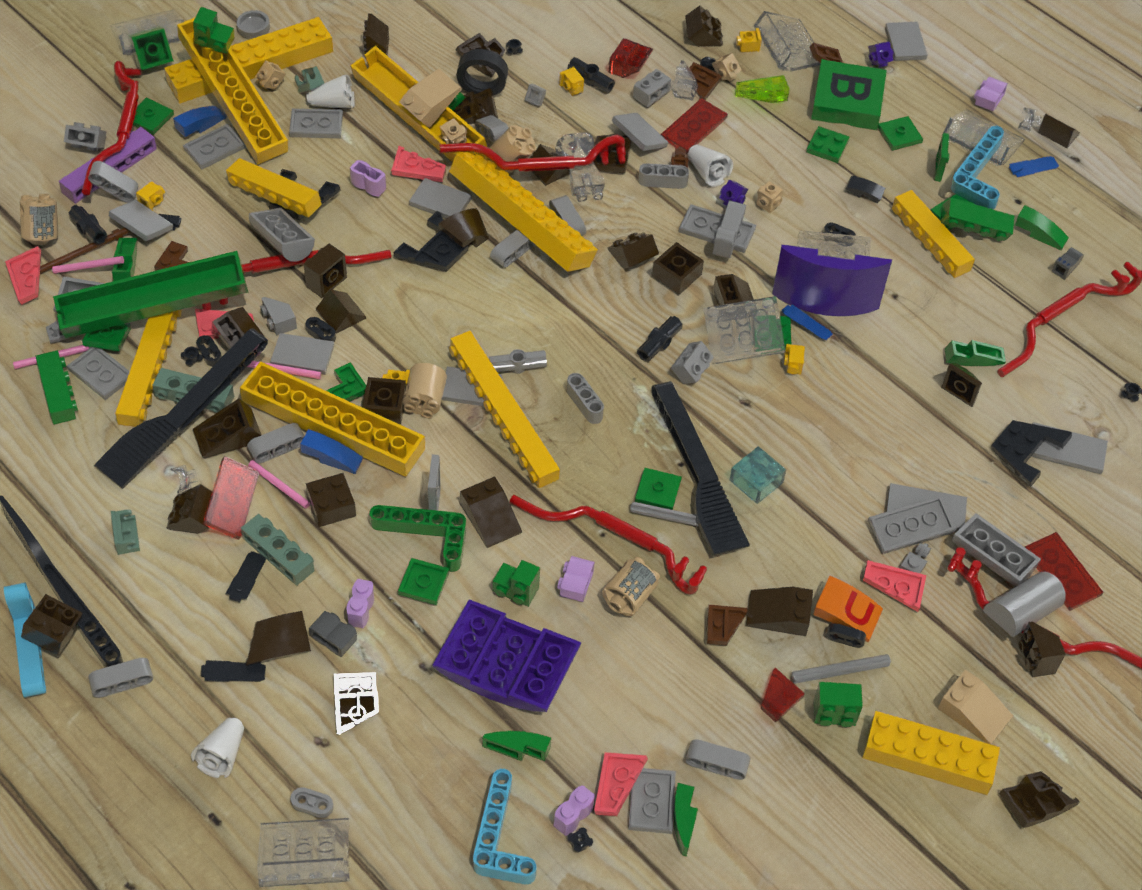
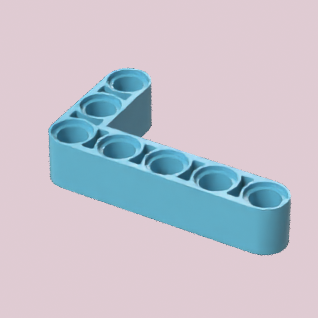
(965, 181)
(29, 655)
(493, 832)

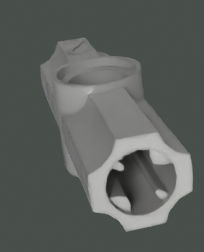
(518, 361)

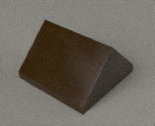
(1057, 131)
(548, 176)
(339, 310)

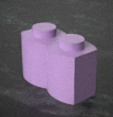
(990, 93)
(368, 178)
(576, 578)
(360, 603)
(572, 811)

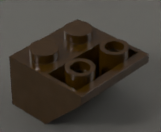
(703, 28)
(376, 34)
(634, 249)
(731, 289)
(233, 326)
(190, 510)
(51, 624)
(1041, 650)

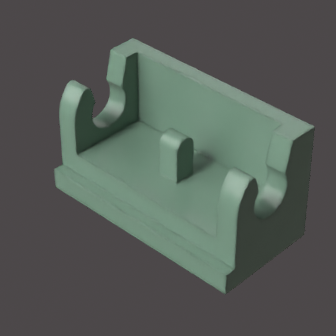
(311, 80)
(125, 531)

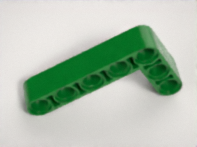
(425, 527)

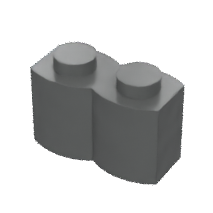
(333, 633)

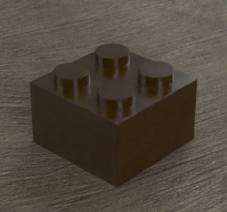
(677, 268)
(325, 270)
(385, 398)
(331, 499)

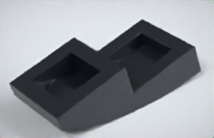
(862, 186)

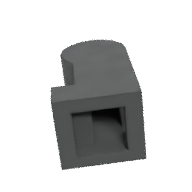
(1068, 261)

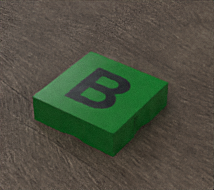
(849, 94)

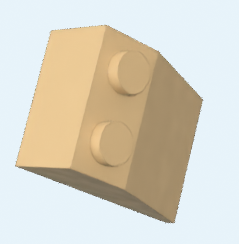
(430, 97)
(975, 707)

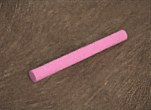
(88, 264)
(65, 352)
(291, 370)
(279, 484)

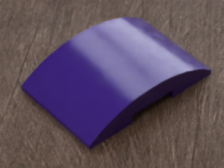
(830, 283)
(505, 658)

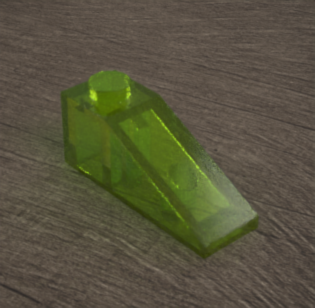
(767, 89)

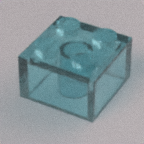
(757, 475)

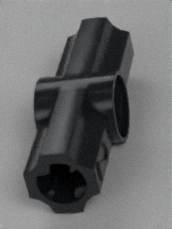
(592, 75)
(87, 224)
(659, 338)

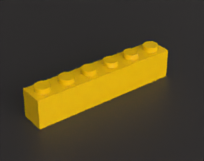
(273, 187)
(933, 234)

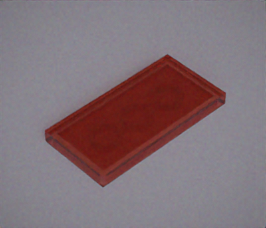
(694, 125)
(231, 497)
(1063, 564)

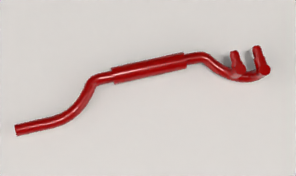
(126, 118)
(544, 163)
(280, 261)
(1067, 302)
(628, 532)
(971, 576)

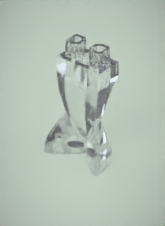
(583, 179)

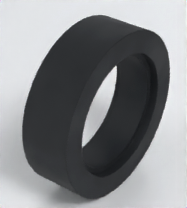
(486, 58)

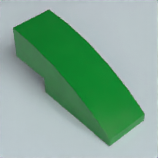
(1041, 228)
(128, 249)
(974, 354)
(517, 744)
(684, 816)

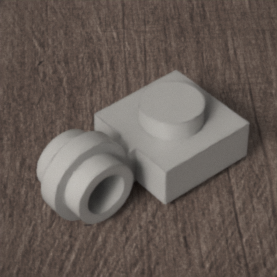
(915, 562)

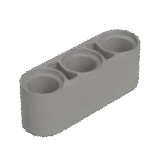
(490, 127)
(663, 176)
(113, 181)
(566, 211)
(511, 248)
(585, 398)
(276, 443)
(120, 677)
(718, 759)

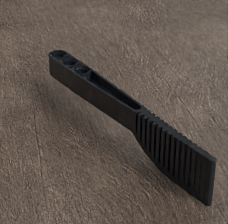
(147, 439)
(711, 506)
(64, 591)

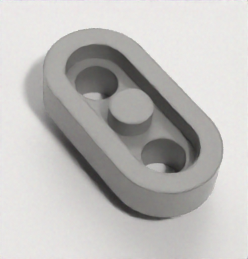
(313, 802)

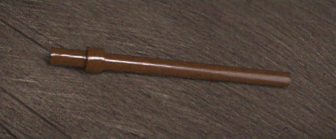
(115, 235)

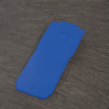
(1033, 166)
(806, 321)

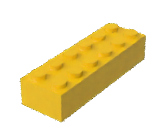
(931, 753)

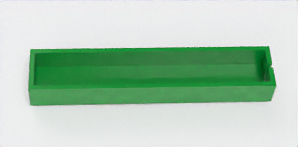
(150, 294)

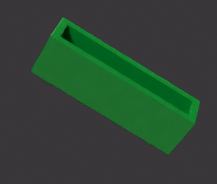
(977, 219)
(55, 387)

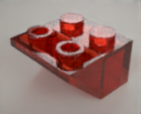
(628, 58)

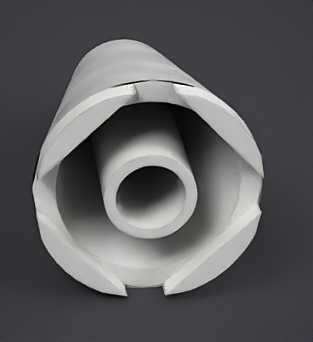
(333, 94)
(710, 164)
(219, 749)

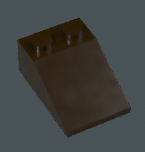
(227, 430)
(490, 512)
(780, 609)

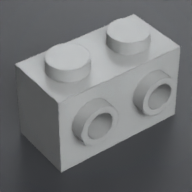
(652, 87)
(83, 136)
(692, 362)

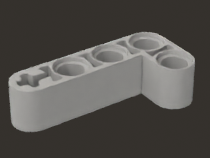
(729, 229)

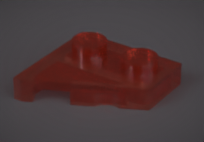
(780, 696)

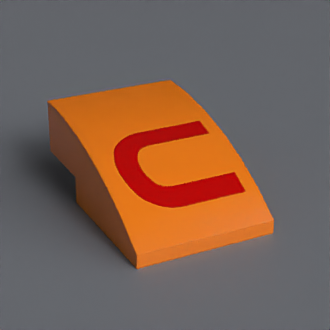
(848, 606)

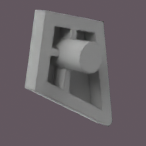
(55, 333)

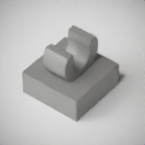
(535, 94)

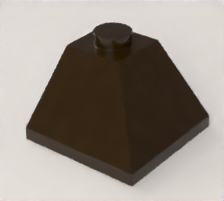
(961, 384)

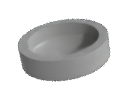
(253, 24)

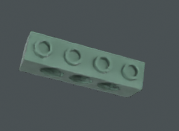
(175, 385)
(295, 570)

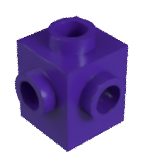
(880, 54)
(733, 192)

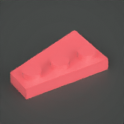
(414, 166)
(25, 274)
(896, 582)
(616, 781)

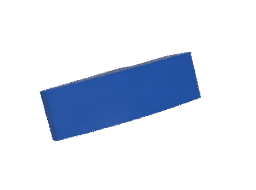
(198, 119)
(330, 452)

